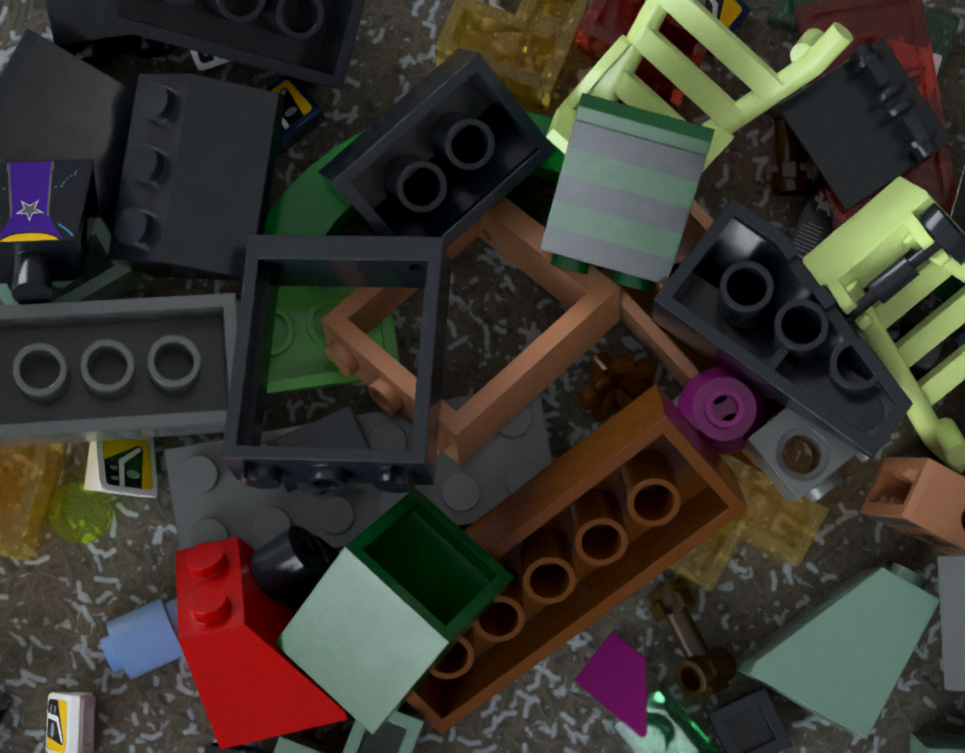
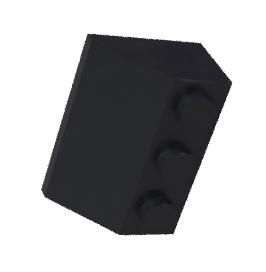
(439, 154)
(195, 176)

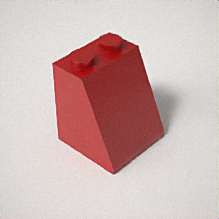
(231, 649)

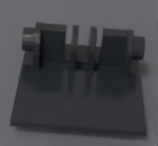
(864, 123)

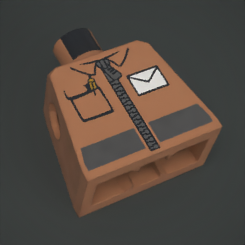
(920, 502)

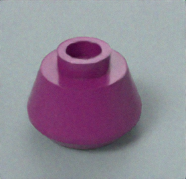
(740, 399)

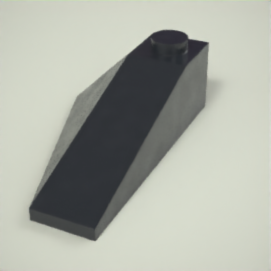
(769, 322)

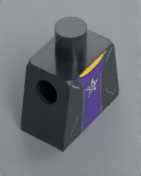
(45, 224)

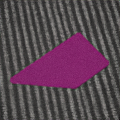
(619, 682)

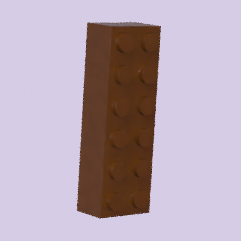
(582, 544)

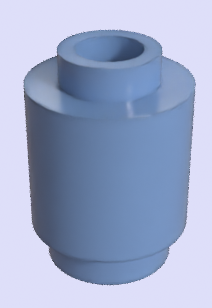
(143, 638)

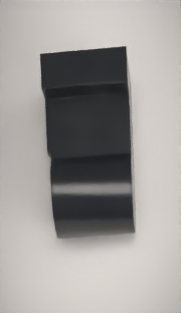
(292, 565)

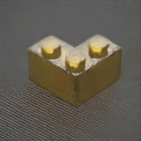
(522, 49)
(768, 525)

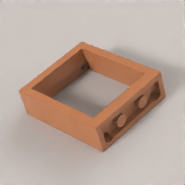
(592, 312)

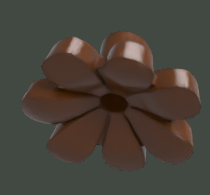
(614, 383)

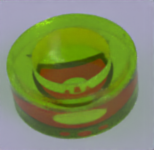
(80, 514)

